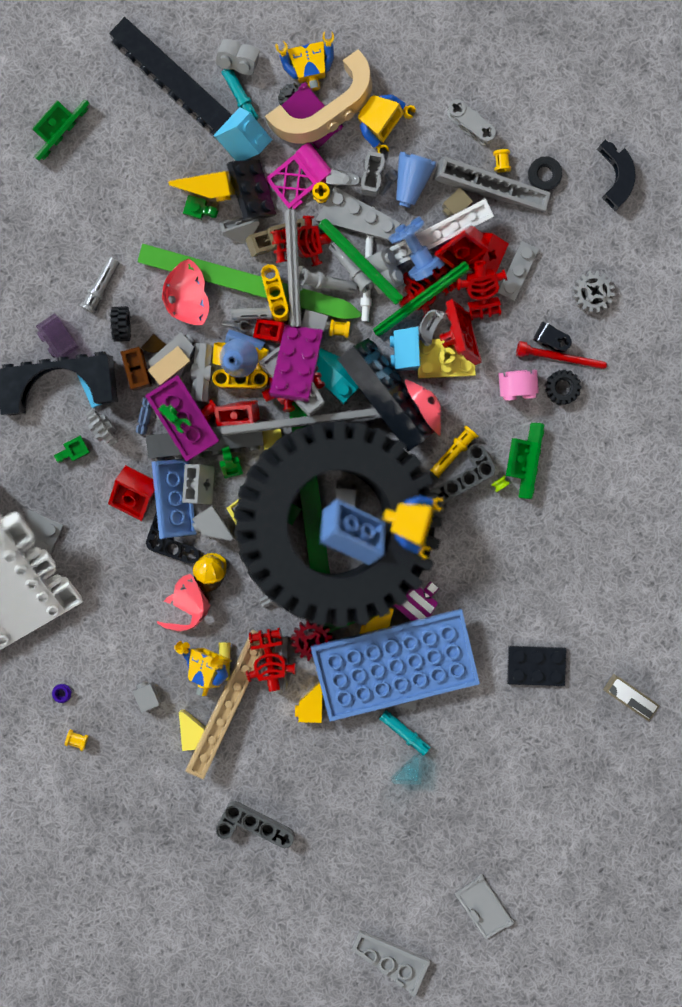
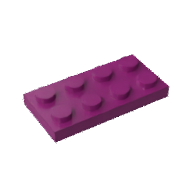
(296, 363)
(195, 437)

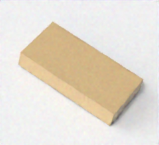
(169, 365)

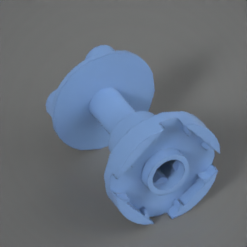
(420, 255)

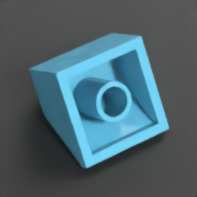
(242, 136)
(405, 349)

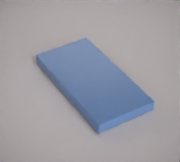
(172, 514)

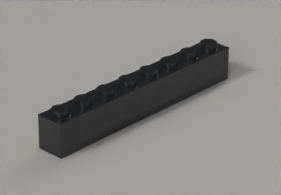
(169, 75)

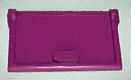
(304, 105)

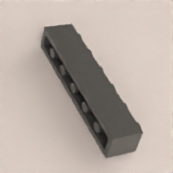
(162, 446)

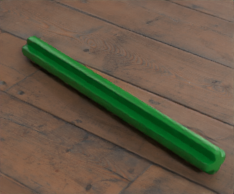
(360, 261)
(421, 299)

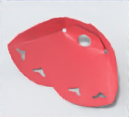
(187, 293)
(431, 411)
(189, 600)

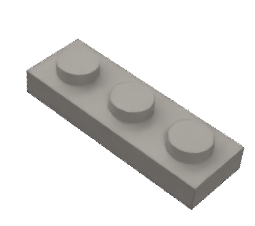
(518, 271)

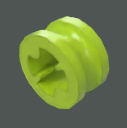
(500, 483)

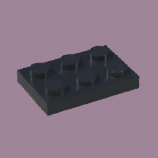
(251, 189)
(536, 665)

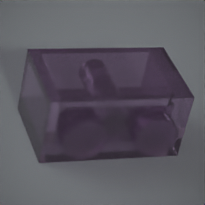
(57, 336)

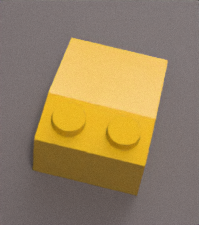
(210, 185)

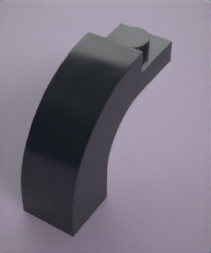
(624, 174)

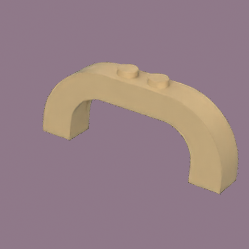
(333, 114)

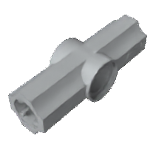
(201, 372)

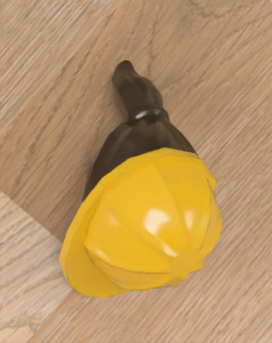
(209, 573)

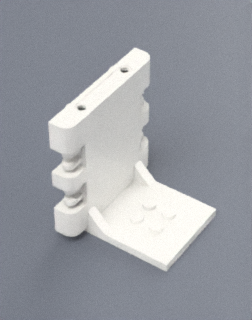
(25, 592)

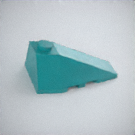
(335, 377)

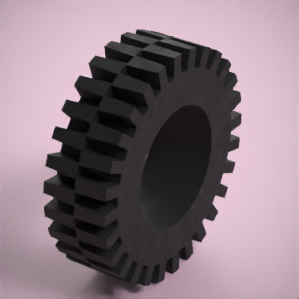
(264, 514)

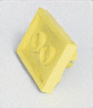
(442, 362)

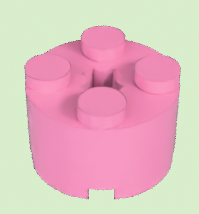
(518, 383)

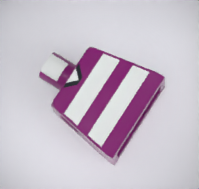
(420, 602)

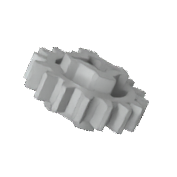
(600, 296)
(102, 427)

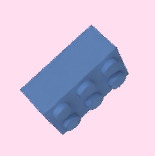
(353, 532)

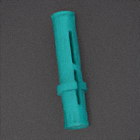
(235, 86)
(410, 737)

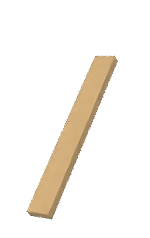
(224, 711)

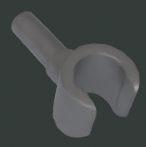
(392, 176)
(235, 325)

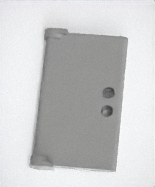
(488, 911)

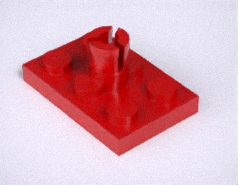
(461, 333)

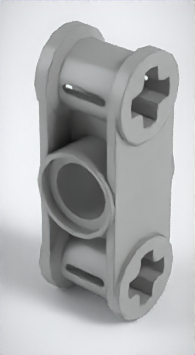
(471, 122)

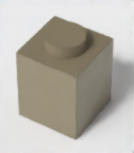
(456, 202)

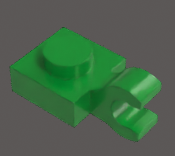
(197, 207)
(170, 413)
(74, 449)
(230, 466)

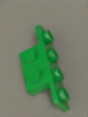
(54, 124)
(524, 460)

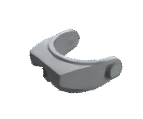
(341, 177)
(426, 333)

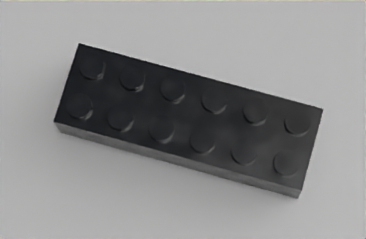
(386, 392)

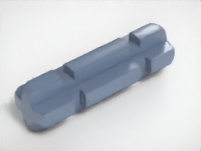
(144, 417)

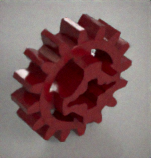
(305, 635)

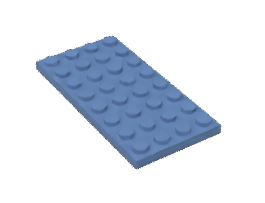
(395, 665)

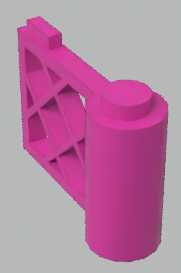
(312, 165)

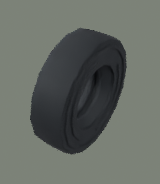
(550, 163)

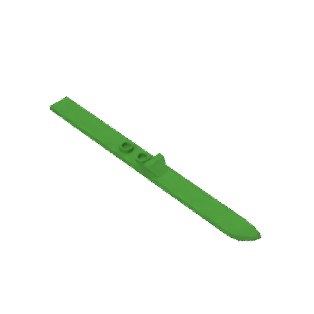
(247, 282)

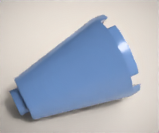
(412, 177)
(245, 356)

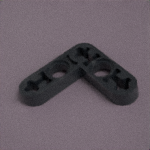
(164, 543)

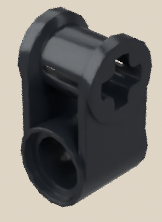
(550, 335)

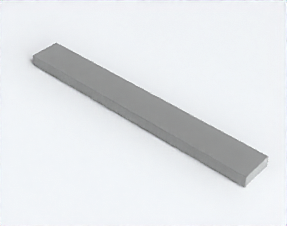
(297, 422)

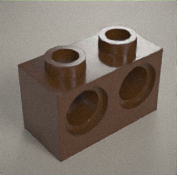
(136, 368)

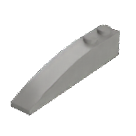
(490, 184)

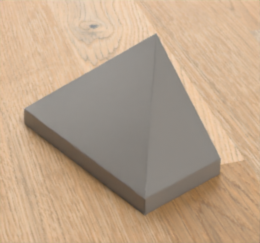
(238, 228)

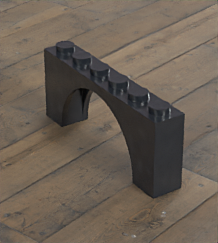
(18, 380)

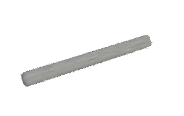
(293, 268)

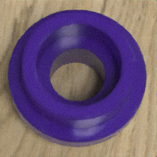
(55, 693)

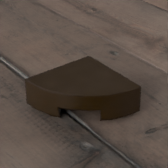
(153, 344)

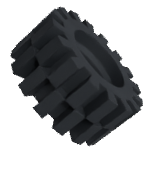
(120, 323)
(574, 387)

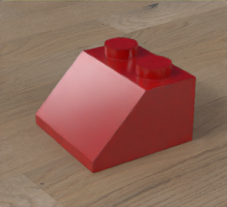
(464, 247)
(132, 493)

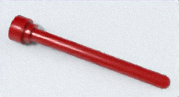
(524, 349)

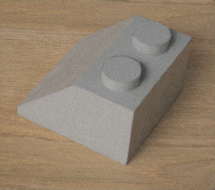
(212, 524)

